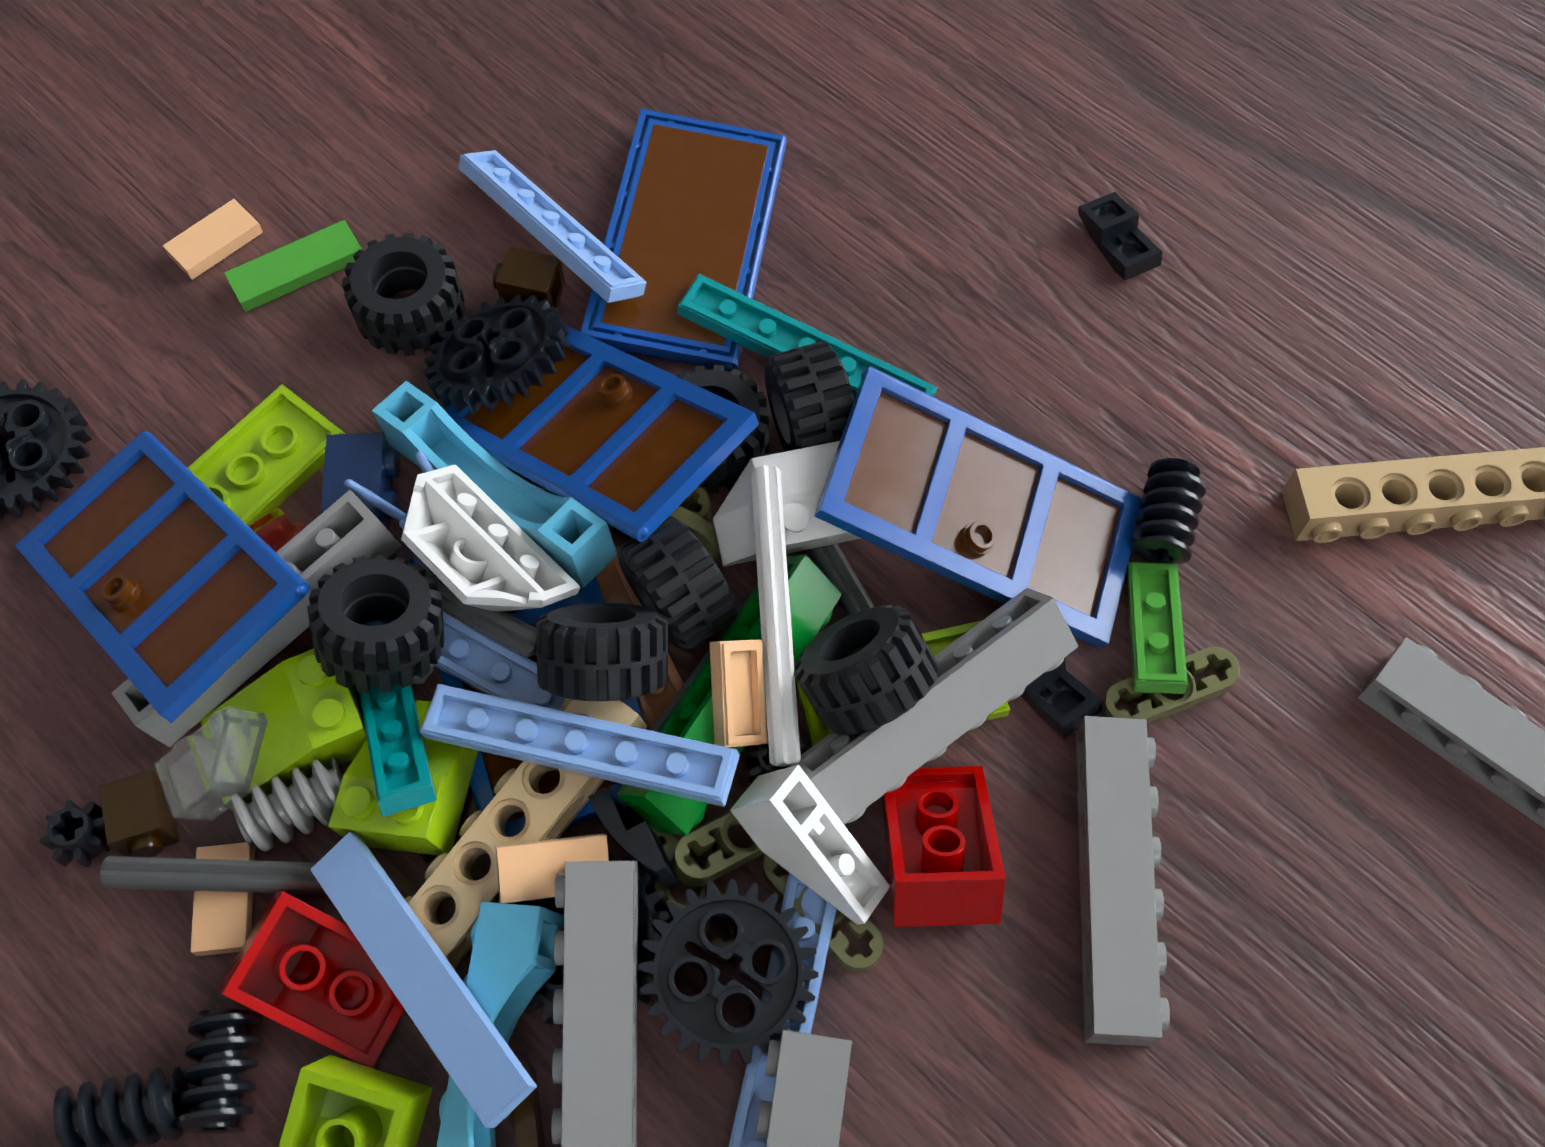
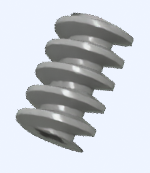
(288, 806)

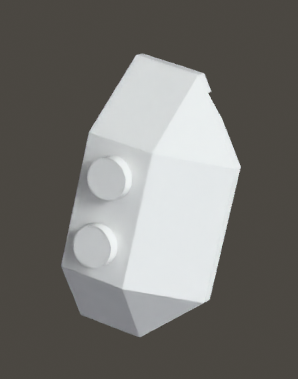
(802, 484)
(479, 546)

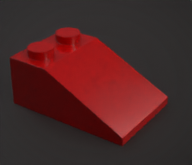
(943, 850)
(314, 980)

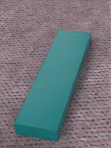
(396, 749)

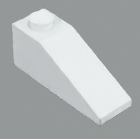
(809, 840)

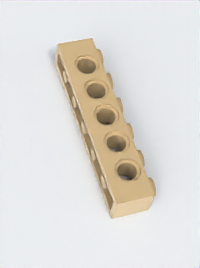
(1468, 488)
(545, 820)

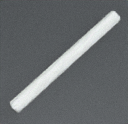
(775, 617)

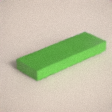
(293, 265)
(1156, 628)

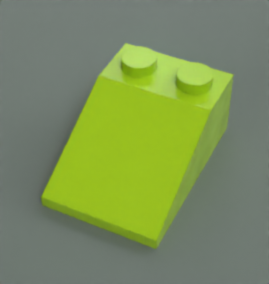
(306, 720)
(421, 829)
(354, 1107)

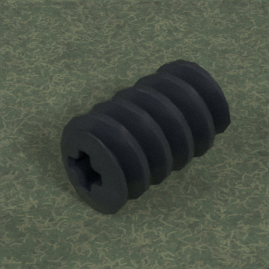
(1169, 511)
(218, 1071)
(119, 1116)

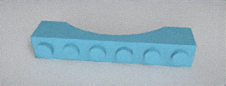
(558, 524)
(506, 969)

